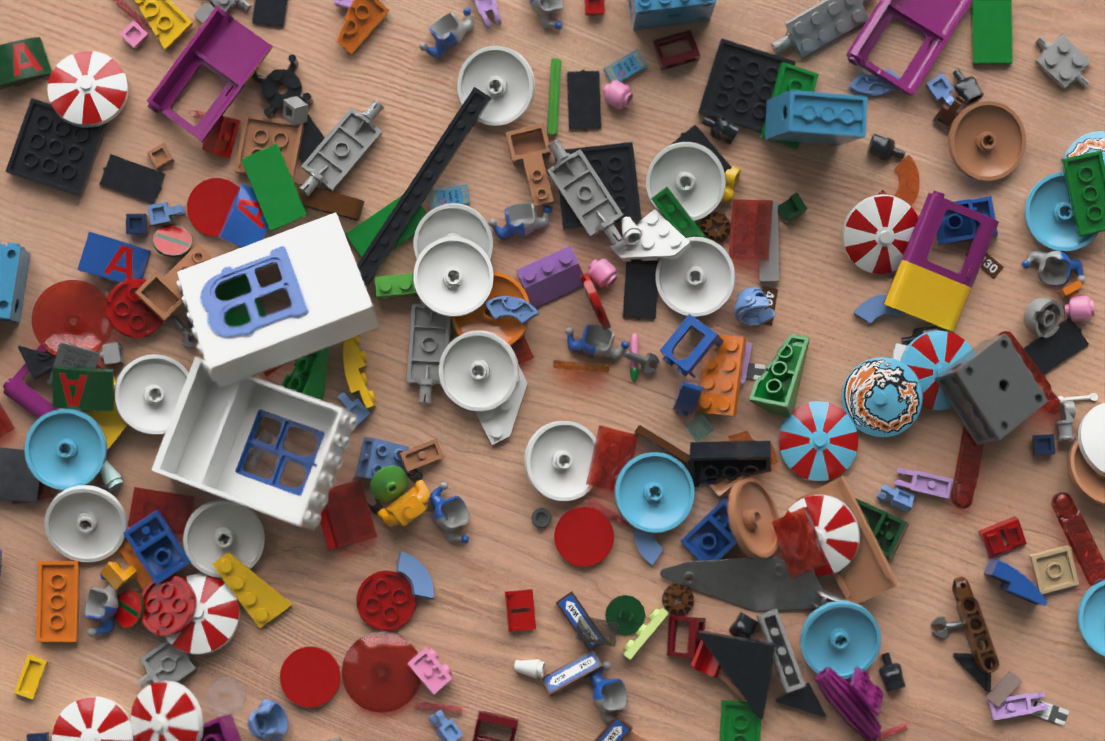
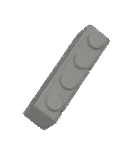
(783, 658)

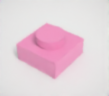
(134, 34)

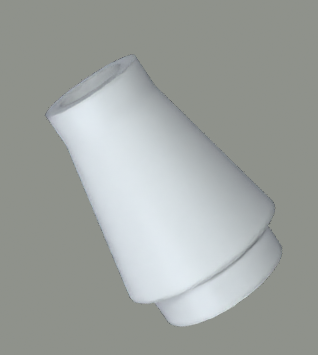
(630, 231)
(530, 668)

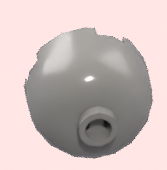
(1043, 316)

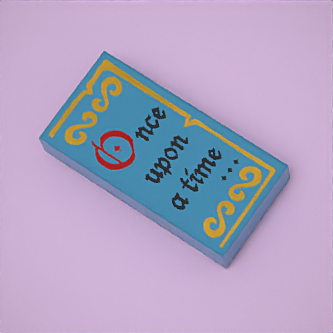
(625, 67)
(447, 195)

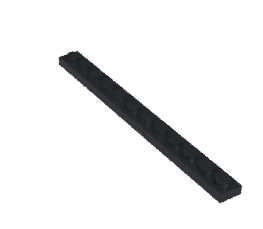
(422, 184)

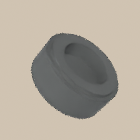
(541, 517)

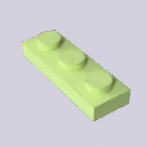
(644, 632)

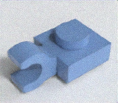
(940, 89)
(162, 213)
(355, 407)
(899, 498)
(446, 729)

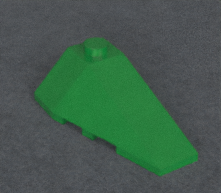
(309, 374)
(780, 382)

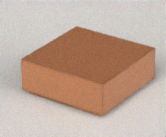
(160, 156)

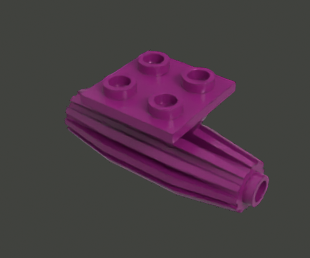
(854, 700)

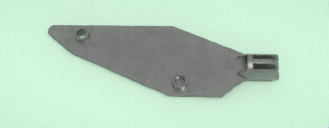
(752, 583)

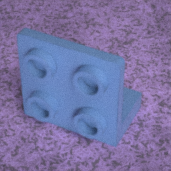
(378, 454)

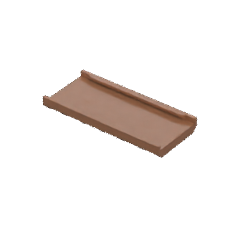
(869, 570)

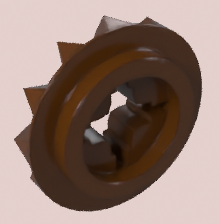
(718, 218)
(668, 601)

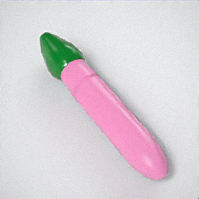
(634, 365)

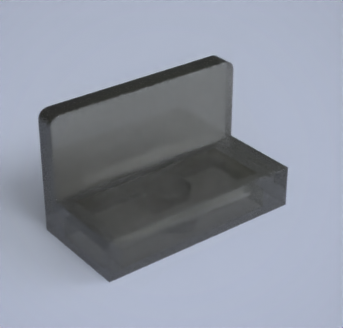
(596, 631)

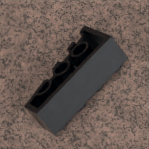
(728, 460)

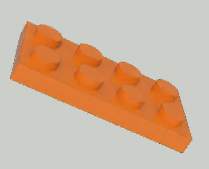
(722, 377)
(57, 601)

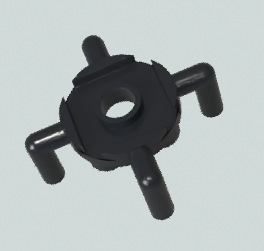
(277, 78)

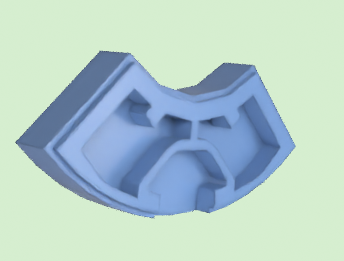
(871, 85)
(511, 307)
(875, 308)
(647, 545)
(416, 574)

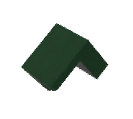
(791, 208)

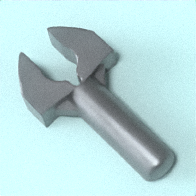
(184, 330)
(642, 360)
(948, 626)

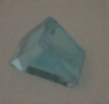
(699, 427)

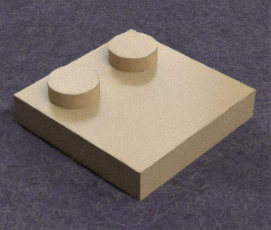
(1054, 569)

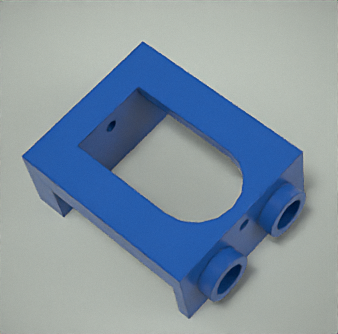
(687, 365)

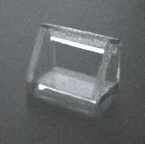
(255, 454)

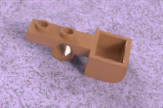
(529, 146)
(162, 293)

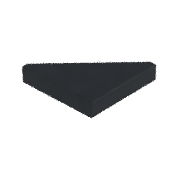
(37, 361)
(969, 664)
(802, 699)

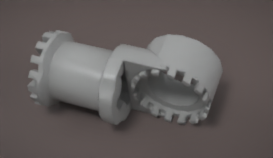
(1065, 425)

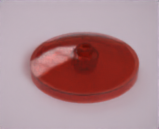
(67, 301)
(361, 676)

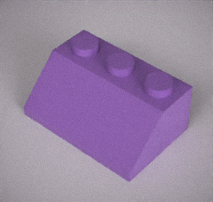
(551, 276)

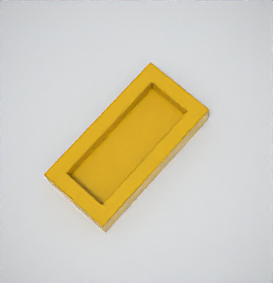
(31, 676)

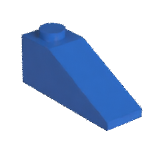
(687, 398)

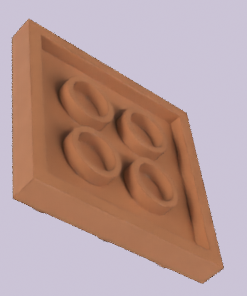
(264, 132)

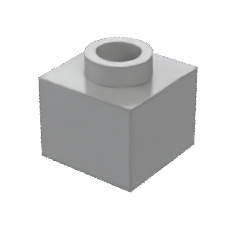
(295, 110)
(112, 354)

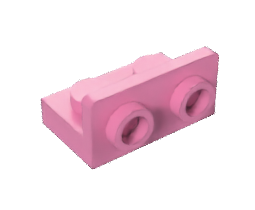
(430, 670)

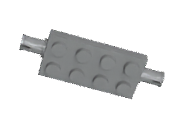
(821, 25)
(341, 149)
(584, 192)
(426, 345)

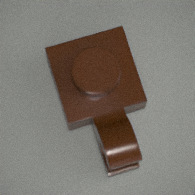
(947, 114)

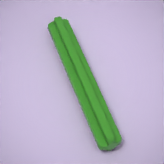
(554, 95)

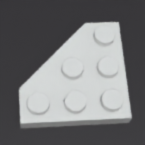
(657, 241)
(500, 420)

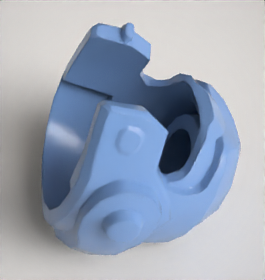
(750, 307)
(268, 721)

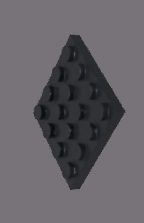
(741, 84)
(54, 150)
(617, 172)

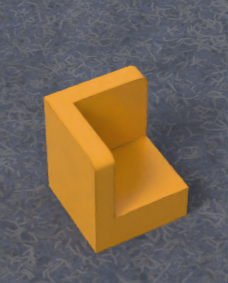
(116, 575)

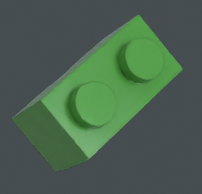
(395, 286)

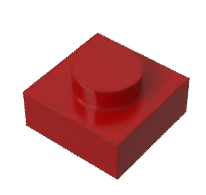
(594, 7)

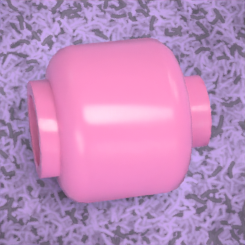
(617, 95)
(602, 273)
(1080, 309)

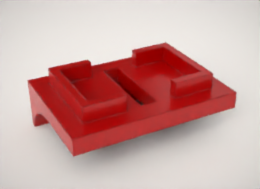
(993, 540)
(521, 620)

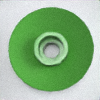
(384, 479)

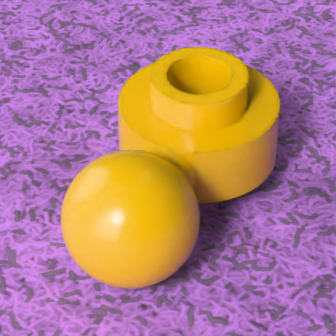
(731, 177)

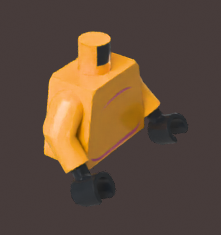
(407, 506)

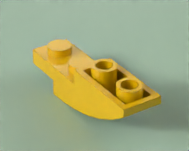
(353, 363)

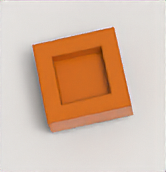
(1070, 290)

